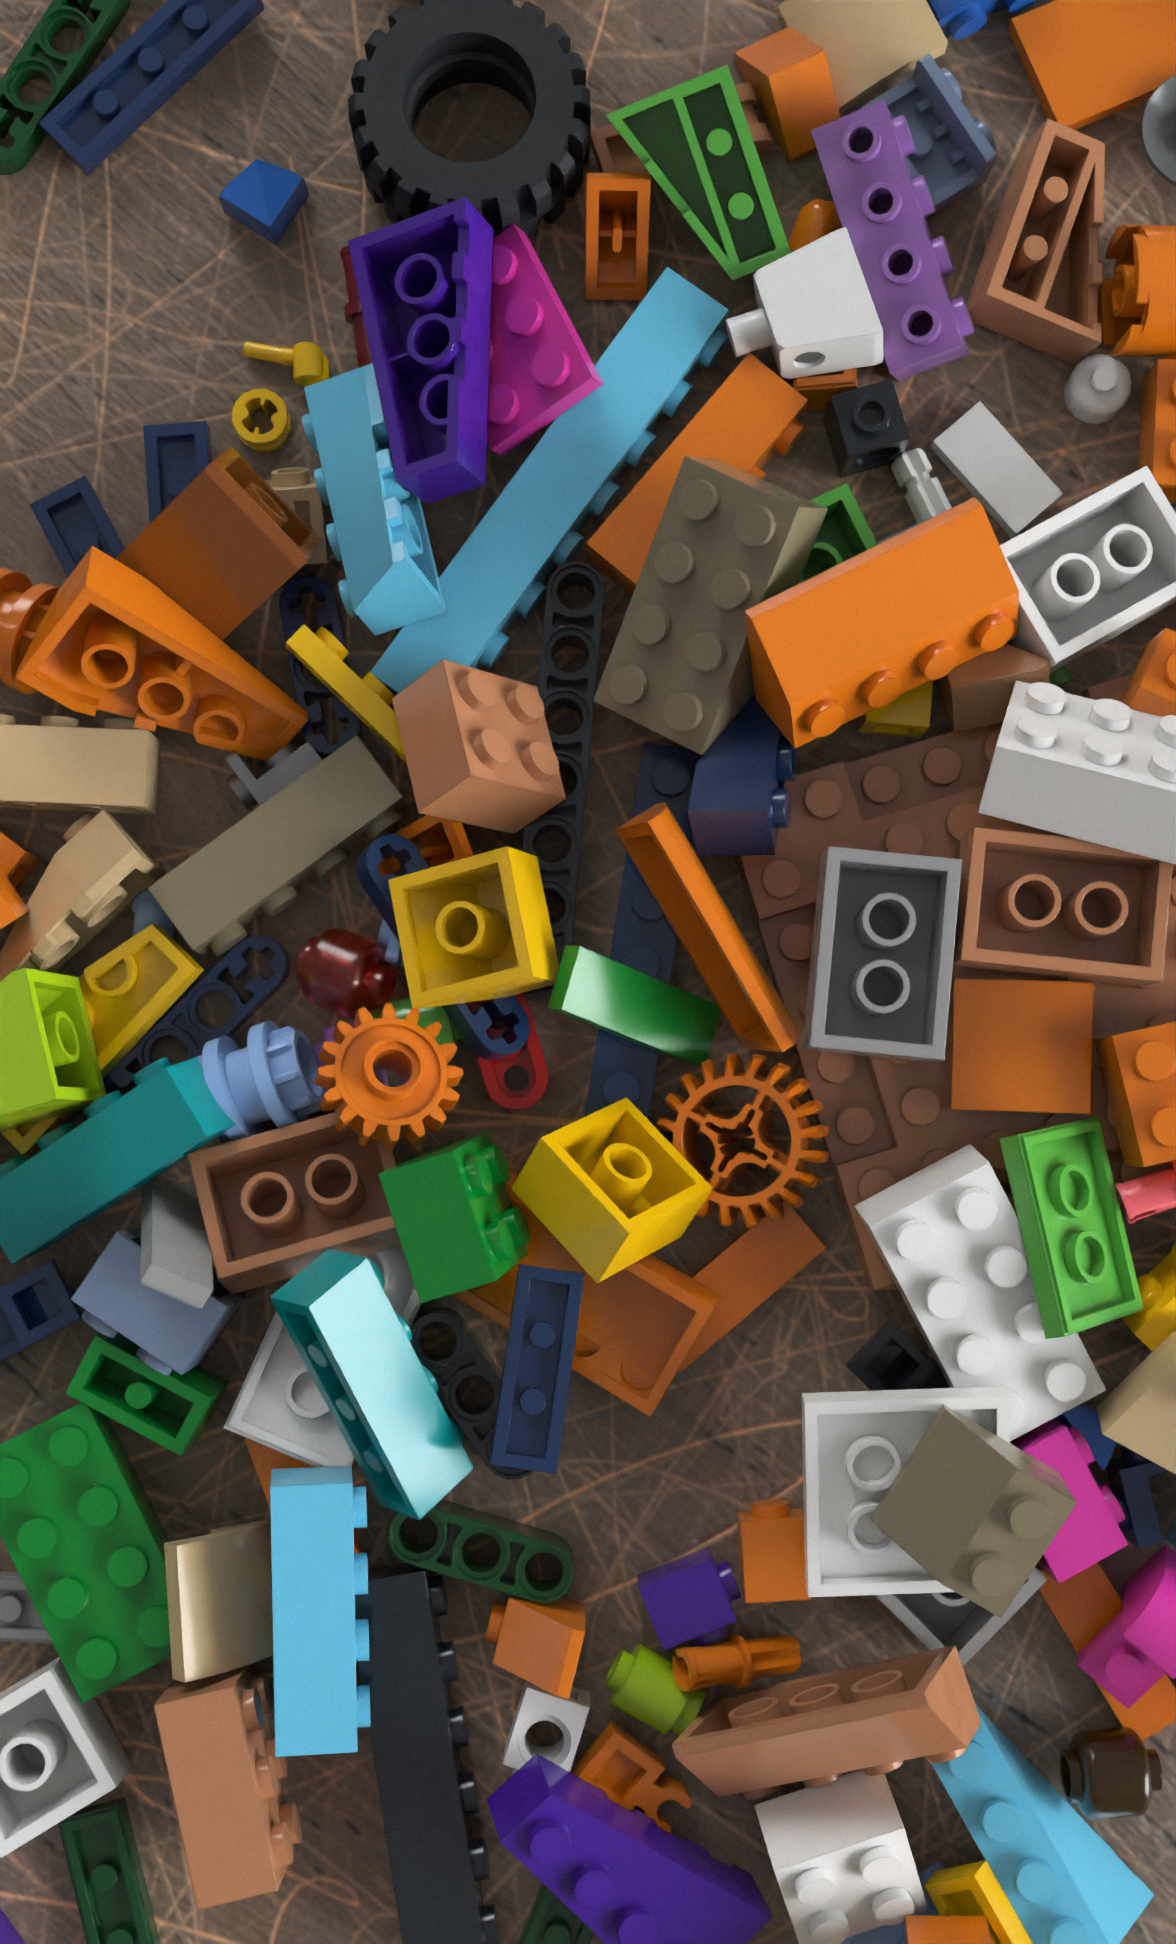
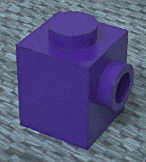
(690, 1599)

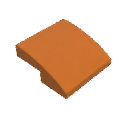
(1023, 1046)

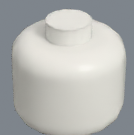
(1097, 388)

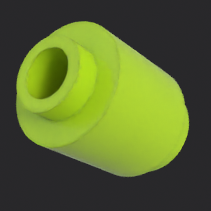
(648, 1691)

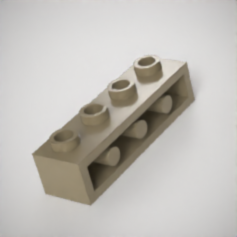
(279, 848)

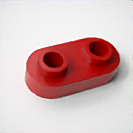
(528, 1057)

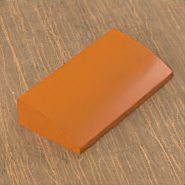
(707, 930)
(629, 1326)

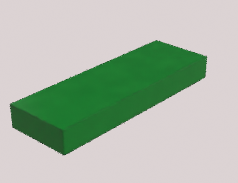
(633, 1006)

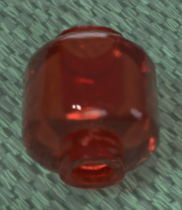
(345, 972)

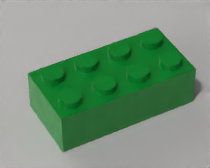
(86, 1547)

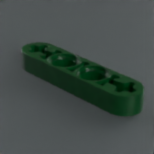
(63, 71)

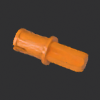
(735, 1661)

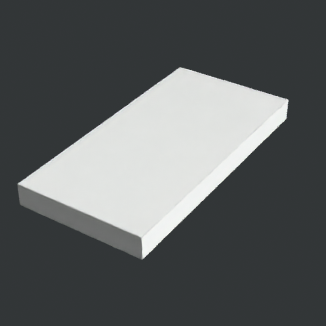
(279, 1397)

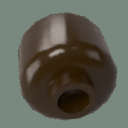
(1109, 1773)

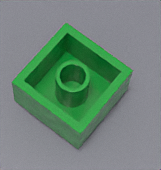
(455, 1216)

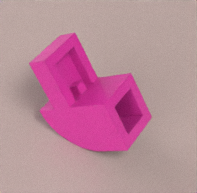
(1141, 1639)

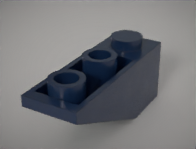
(740, 787)

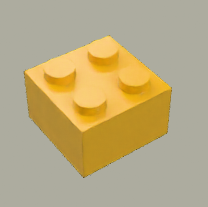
(611, 1188)

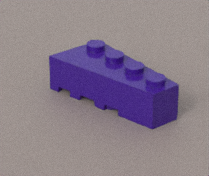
(429, 342)
(619, 1866)

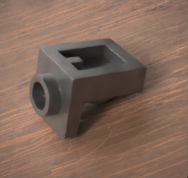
(281, 771)

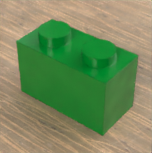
(158, 1406)

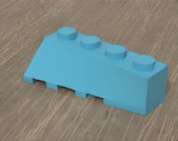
(376, 519)
(315, 1610)
(1040, 1849)

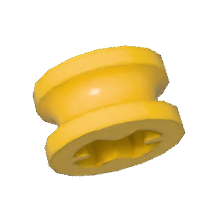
(242, 420)

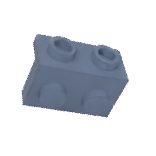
(949, 144)

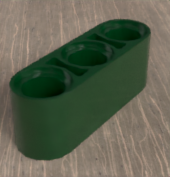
(506, 1572)

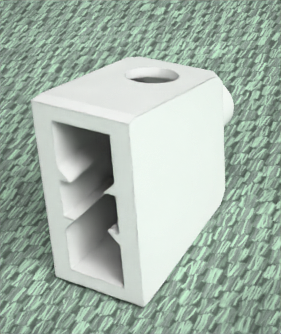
(812, 311)

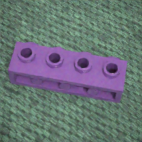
(892, 239)

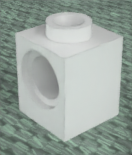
(541, 1705)

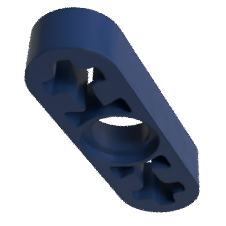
(330, 619)

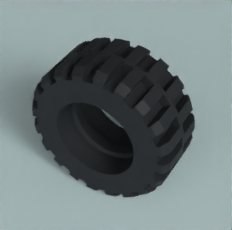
(456, 45)

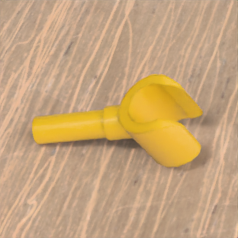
(306, 358)

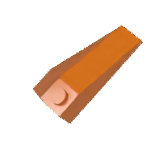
(139, 655)

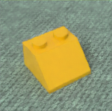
(474, 929)

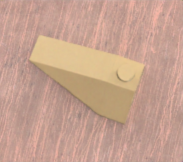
(79, 894)

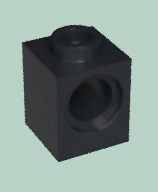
(865, 428)

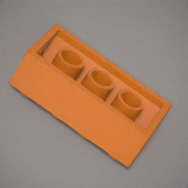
(881, 623)

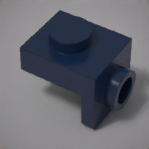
(1131, 1488)

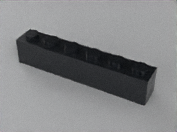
(419, 1761)

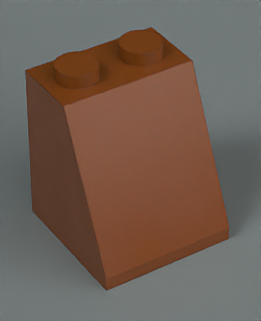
(222, 545)

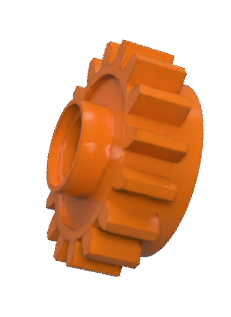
(395, 1045)

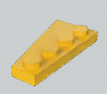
(122, 1001)

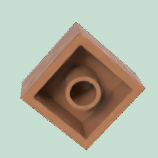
(478, 748)

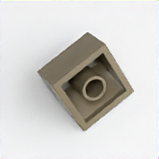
(974, 1510)

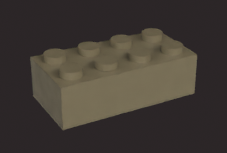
(684, 637)

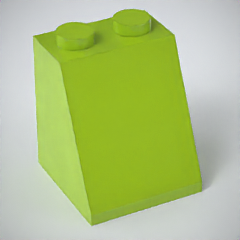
(44, 1048)

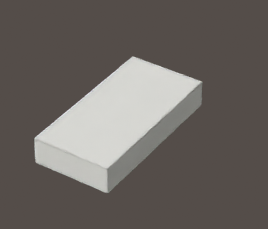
(996, 470)

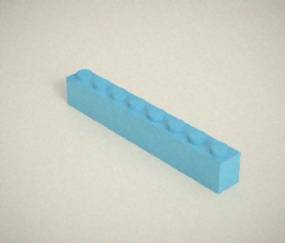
(564, 483)

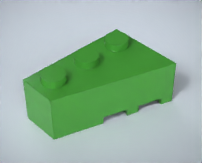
(709, 168)

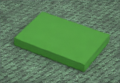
(1071, 1226)

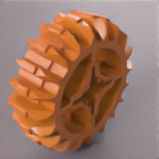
(756, 1115)

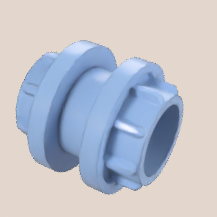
(263, 1080)

